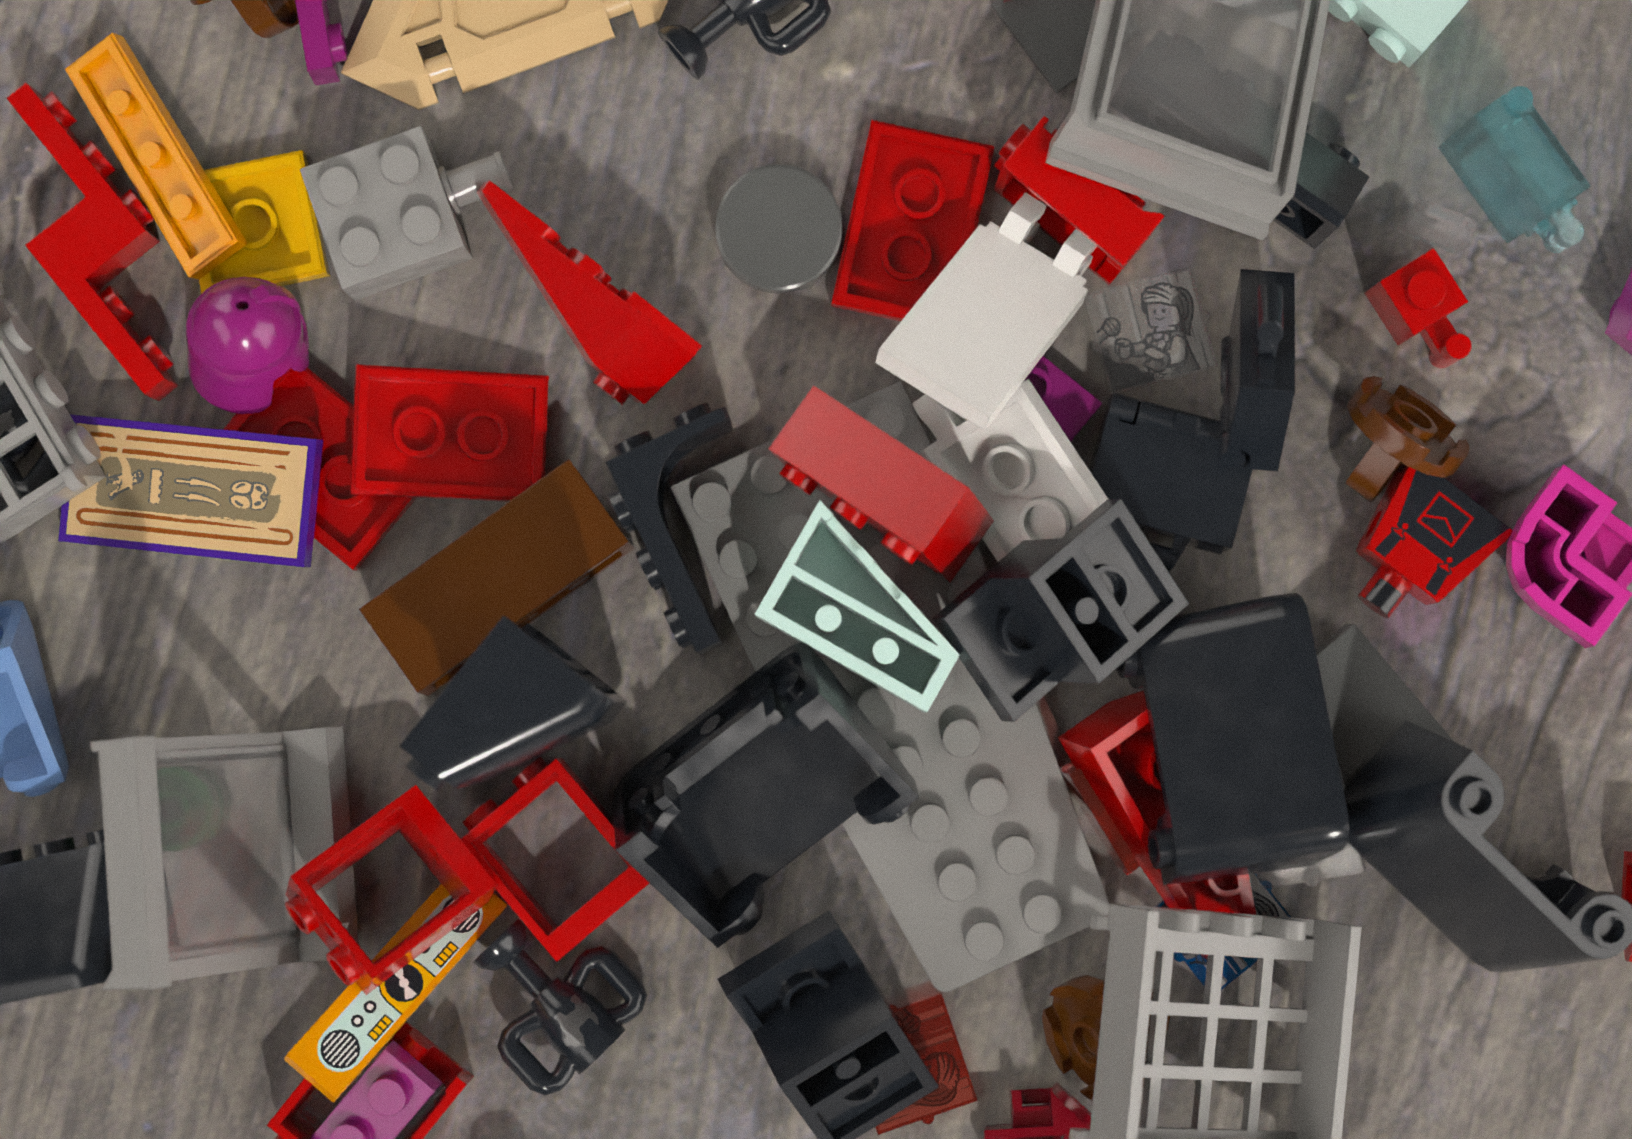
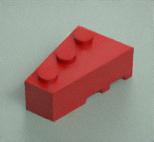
(880, 485)

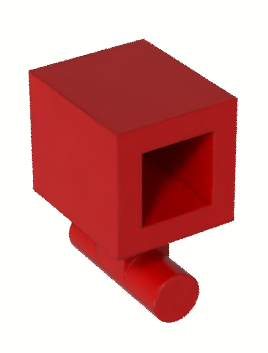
(1418, 302)

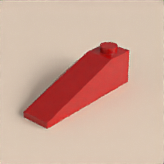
(613, 329)
(1121, 766)

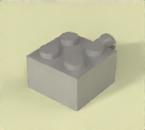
(395, 210)

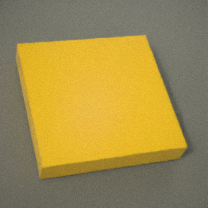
(275, 219)

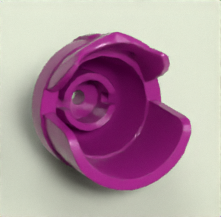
(242, 352)

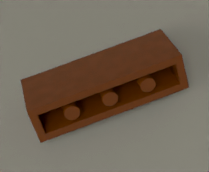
(506, 565)

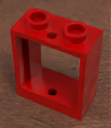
(491, 818)
(439, 850)

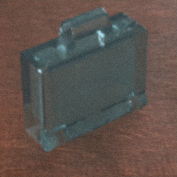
(1518, 171)

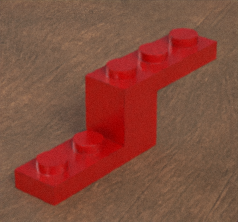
(95, 241)

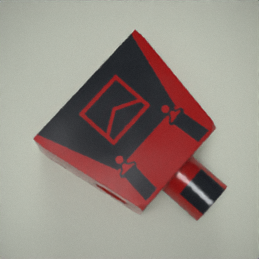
(1424, 541)

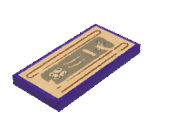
(198, 492)

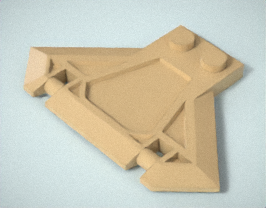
(481, 40)

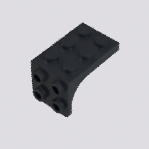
(641, 480)

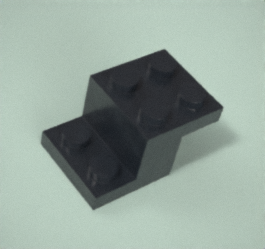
(1061, 610)
(828, 1031)

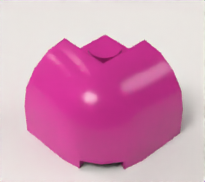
(1571, 557)

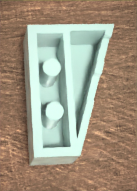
(855, 615)

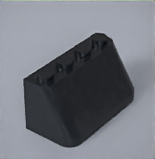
(54, 919)

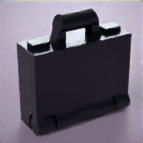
(1258, 371)
(1169, 475)

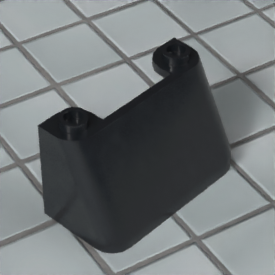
(506, 708)
(1240, 742)
(754, 791)
(1422, 825)

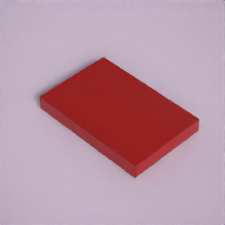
(908, 216)
(312, 409)
(447, 433)

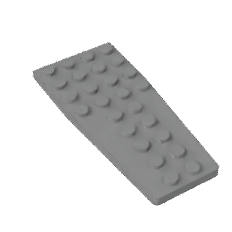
(993, 843)

